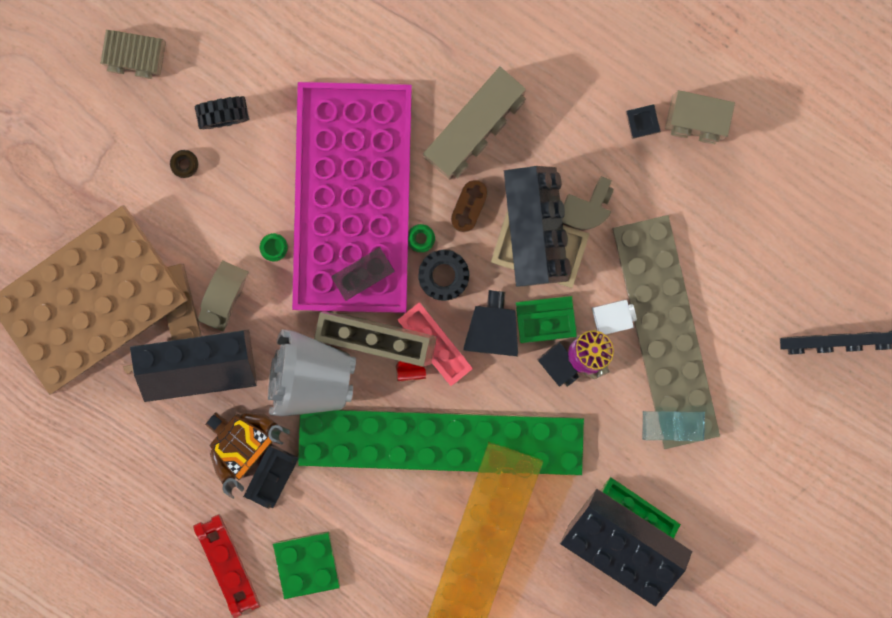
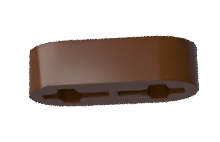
(462, 204)

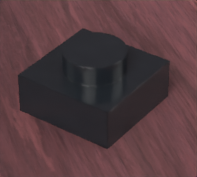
(643, 121)

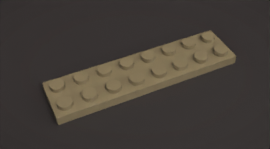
(664, 321)

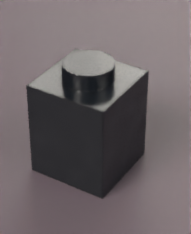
(558, 366)

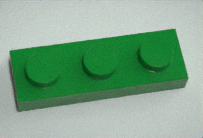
(640, 507)

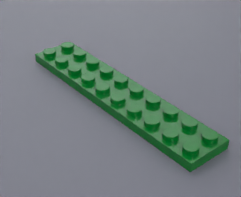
(436, 440)

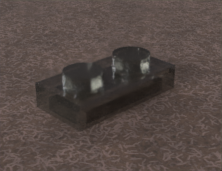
(363, 274)

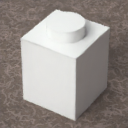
(614, 317)

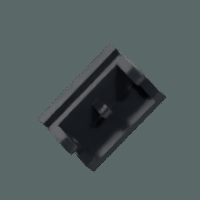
(271, 476)

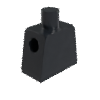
(493, 328)

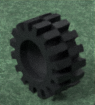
(221, 112)
(426, 275)

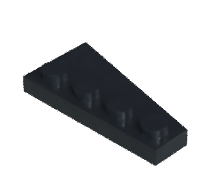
(826, 344)

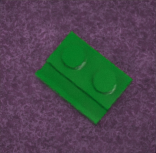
(546, 319)

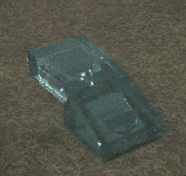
(673, 425)

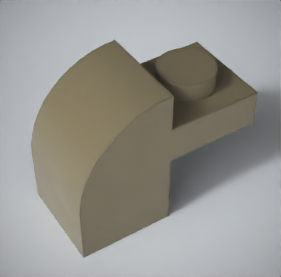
(585, 214)
(222, 295)

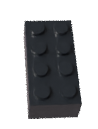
(537, 225)
(626, 547)

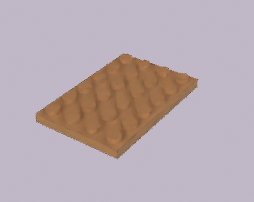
(88, 300)

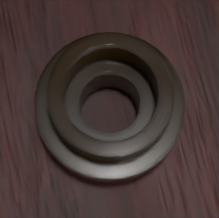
(175, 163)

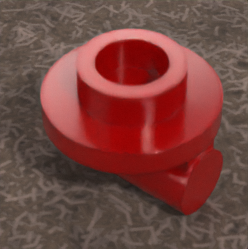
(408, 371)

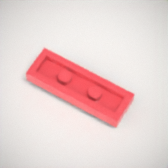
(446, 356)

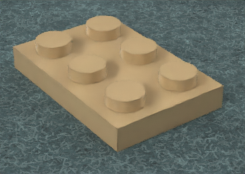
(574, 250)

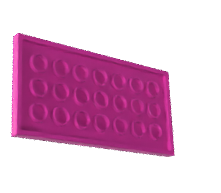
(351, 192)

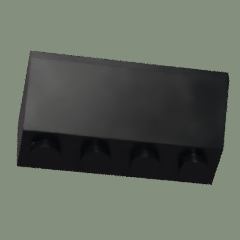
(194, 365)

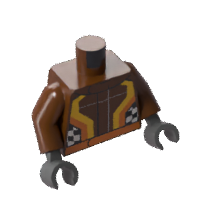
(240, 445)

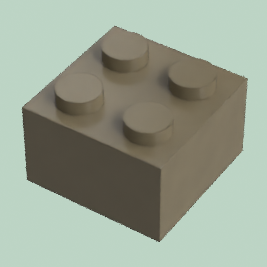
(699, 116)

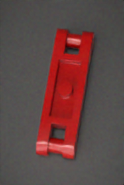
(227, 566)

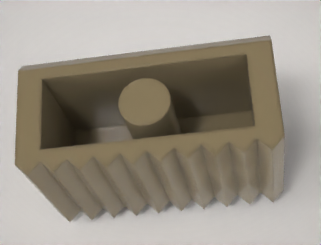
(132, 52)

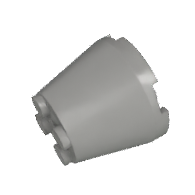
(308, 376)

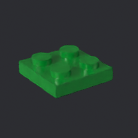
(306, 565)

